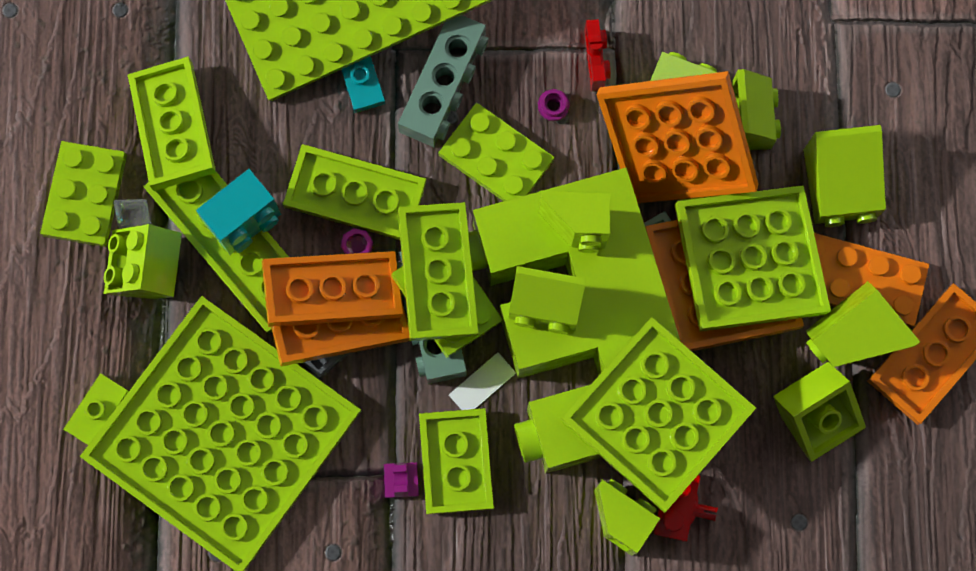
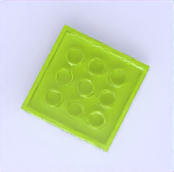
(752, 258)
(658, 414)

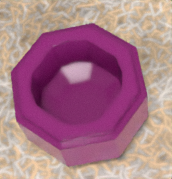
(356, 242)

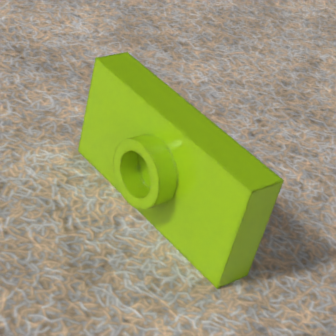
(95, 409)

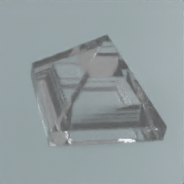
(132, 213)

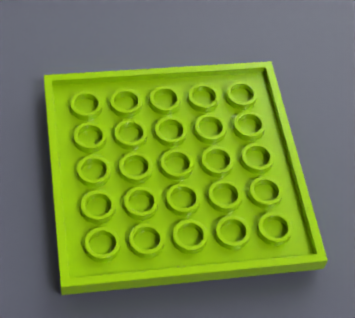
(221, 435)

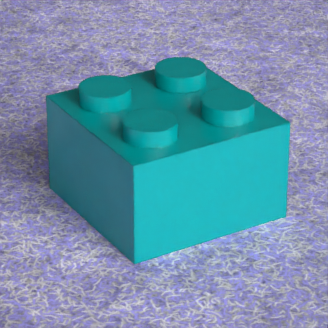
(240, 212)

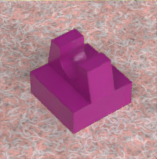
(401, 480)

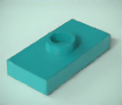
(363, 85)

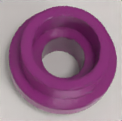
(553, 96)

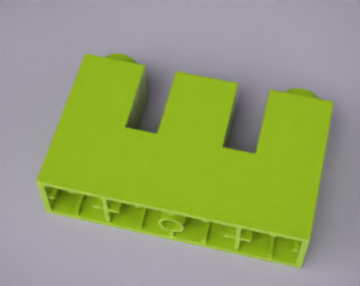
(617, 301)

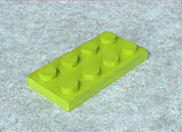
(171, 124)
(351, 191)
(437, 271)

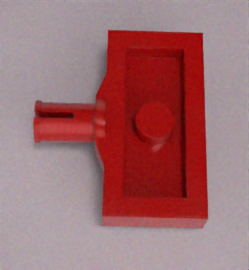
(595, 43)
(678, 518)

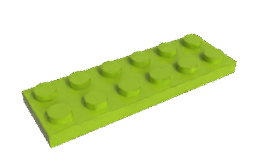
(239, 271)

